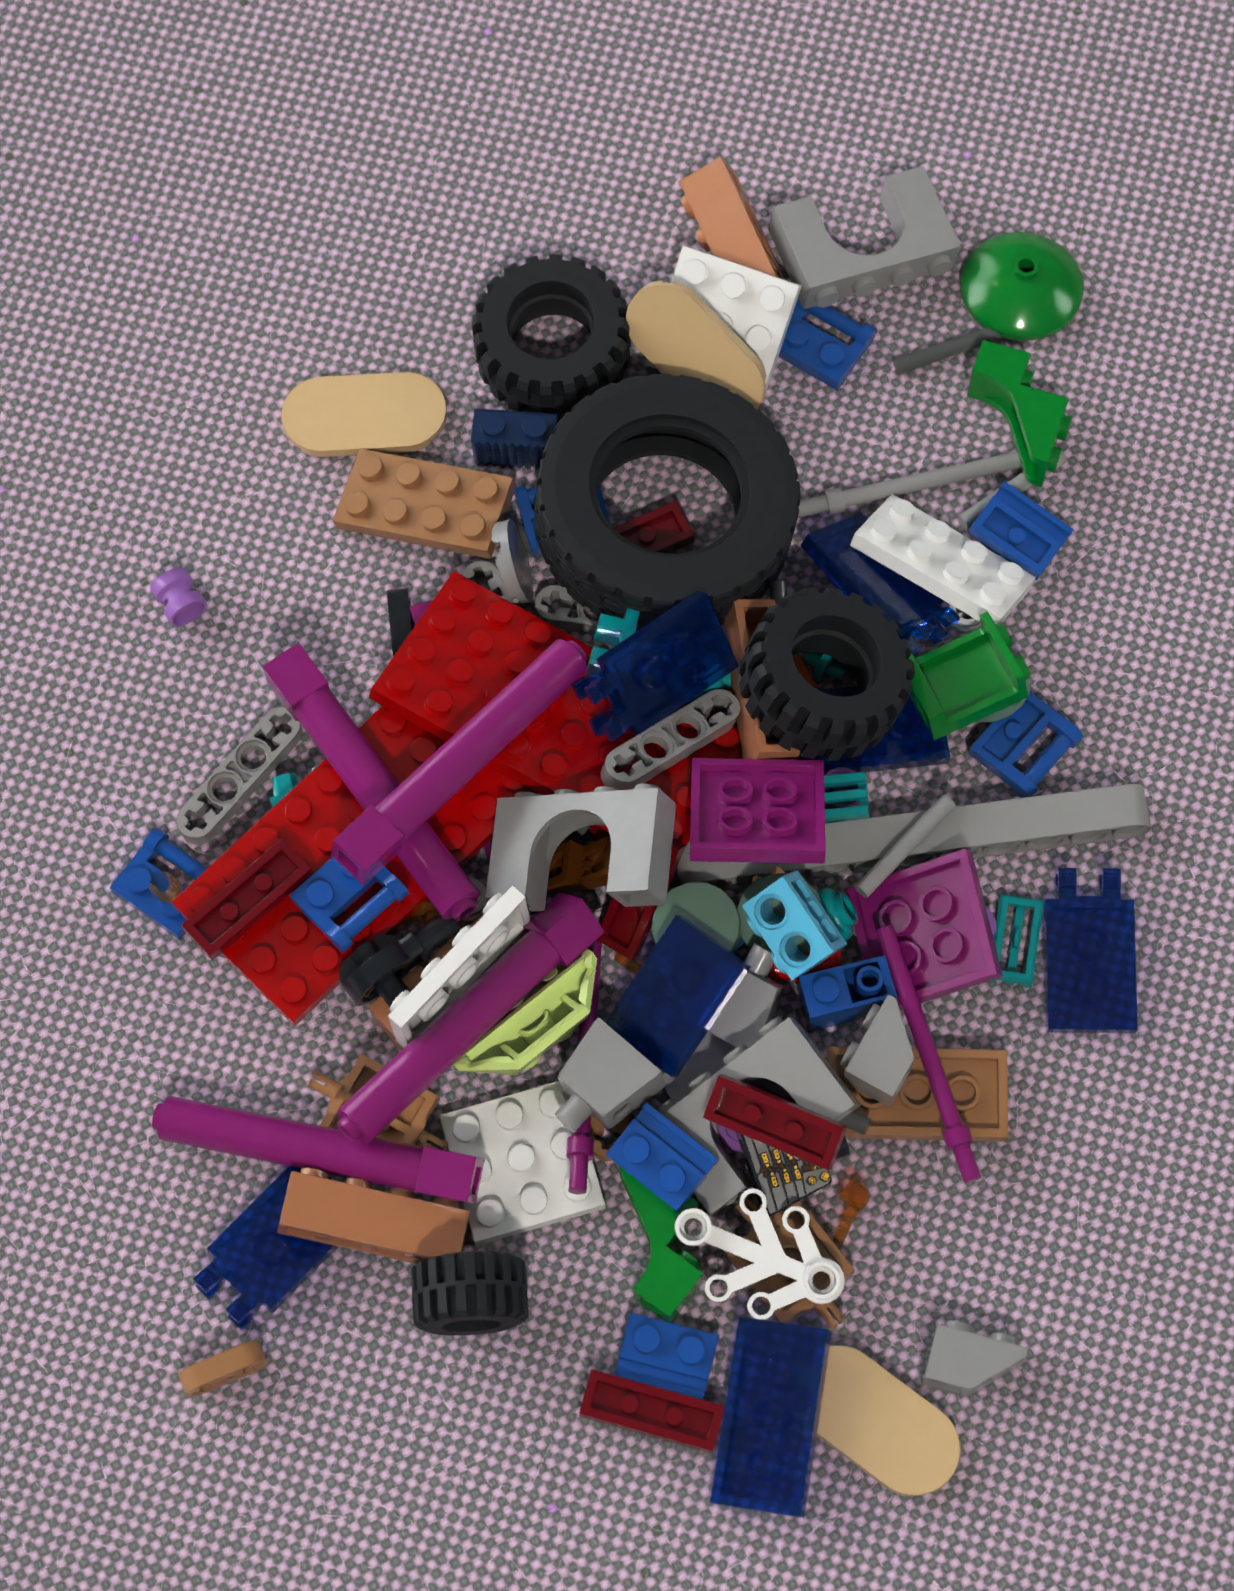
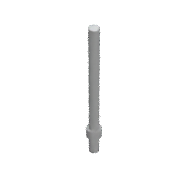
(836, 499)

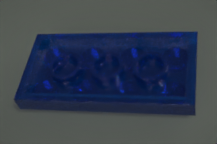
(771, 1417)

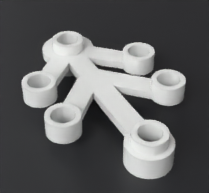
(766, 1258)

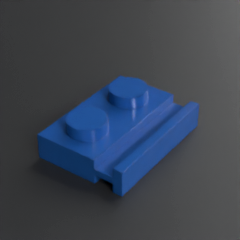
(1020, 530)
(662, 1157)
(667, 1355)

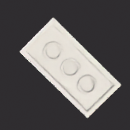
(942, 560)
(472, 955)

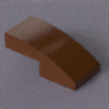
(579, 866)

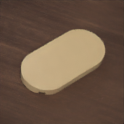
(689, 339)
(364, 412)
(885, 1426)

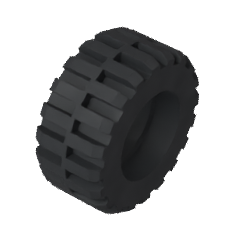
(542, 290)
(855, 637)

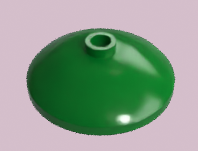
(1016, 301)

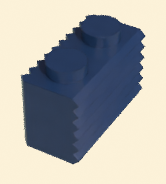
(510, 437)

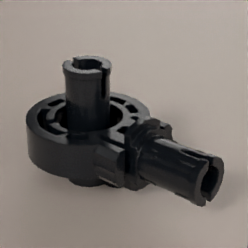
(382, 962)

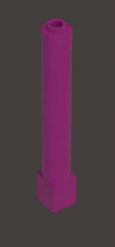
(364, 773)
(382, 829)
(551, 939)
(318, 1147)

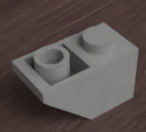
(883, 1057)
(969, 1361)

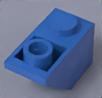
(844, 992)

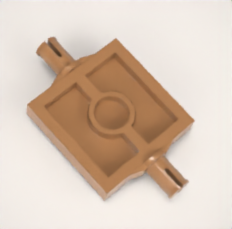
(407, 1127)
(787, 1240)

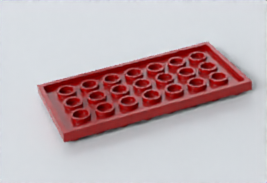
(471, 650)
(284, 949)

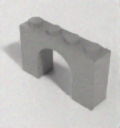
(831, 273)
(534, 825)
(781, 1055)

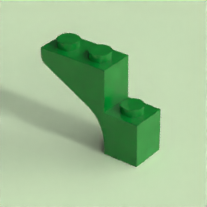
(1033, 415)
(669, 1275)

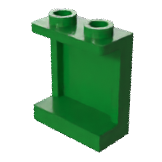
(968, 679)

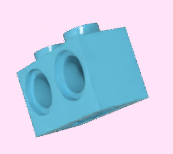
(802, 918)

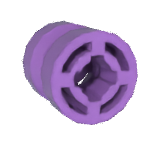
(178, 596)

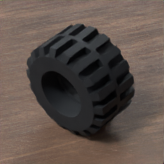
(469, 1293)

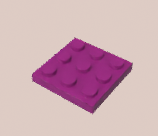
(757, 811)
(937, 922)

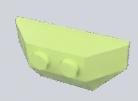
(536, 1021)

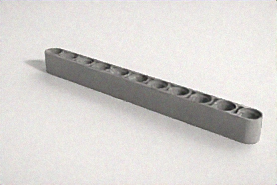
(981, 828)

